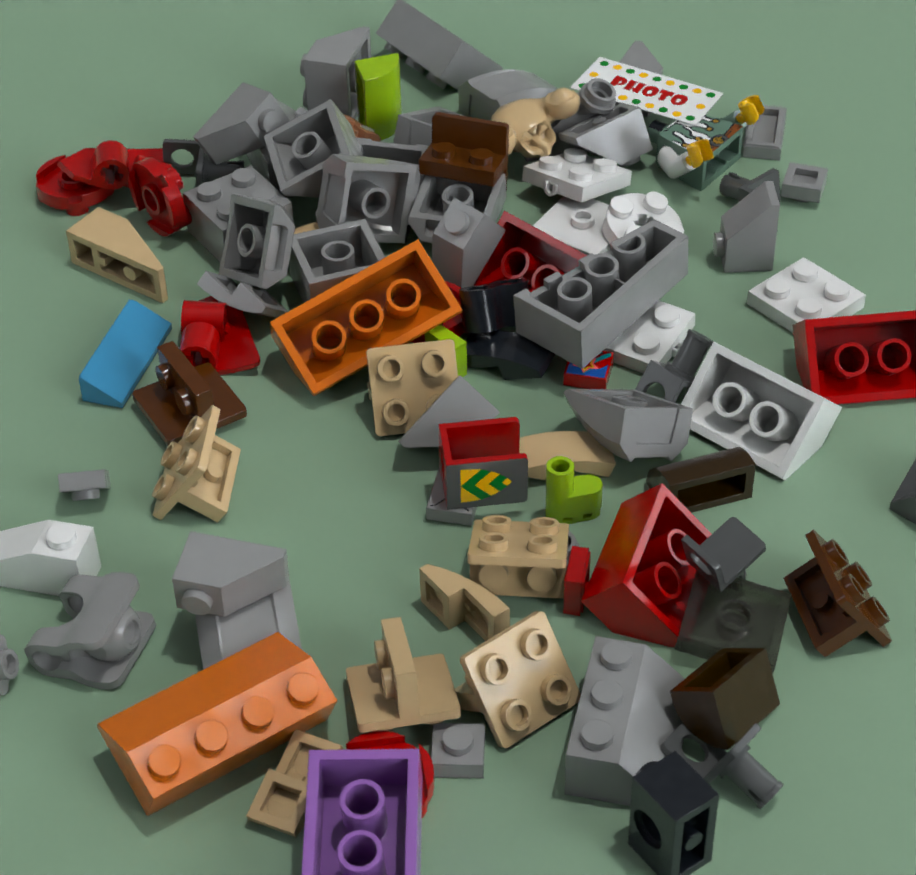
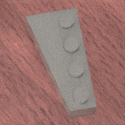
(605, 295)

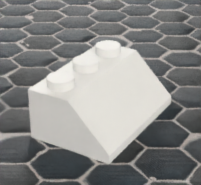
(759, 411)

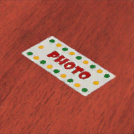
(652, 91)

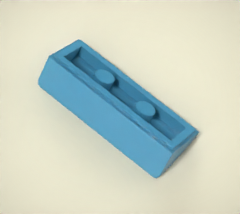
(123, 355)

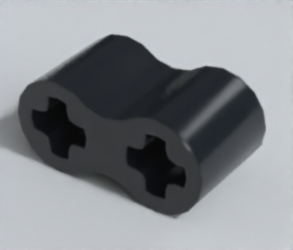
(489, 305)

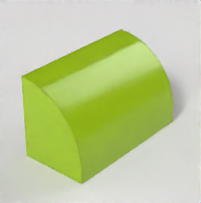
(379, 93)

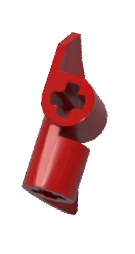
(107, 164)
(217, 336)

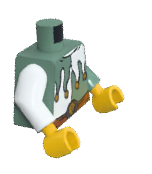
(704, 150)

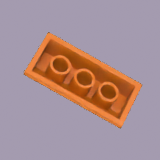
(372, 309)
(217, 720)

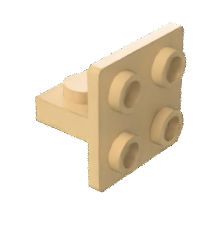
(408, 381)
(198, 470)
(519, 556)
(518, 680)
(401, 688)

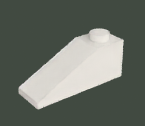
(47, 555)

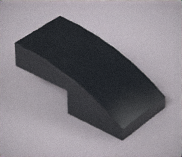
(510, 352)

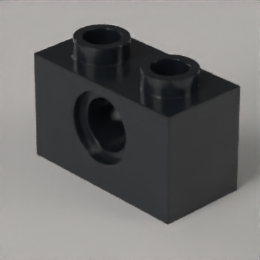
(672, 816)

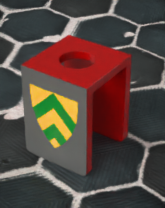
(482, 463)

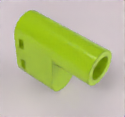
(571, 497)

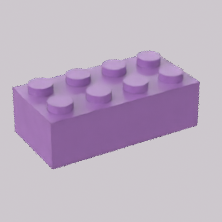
(363, 812)

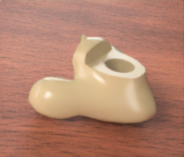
(532, 118)

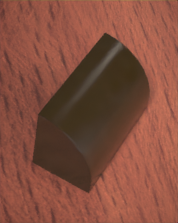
(708, 479)
(727, 695)

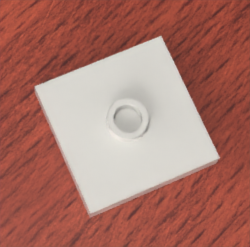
(577, 224)

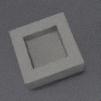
(804, 182)
(84, 484)
(458, 750)

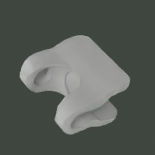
(101, 638)

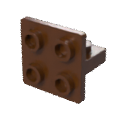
(466, 149)
(184, 393)
(835, 598)

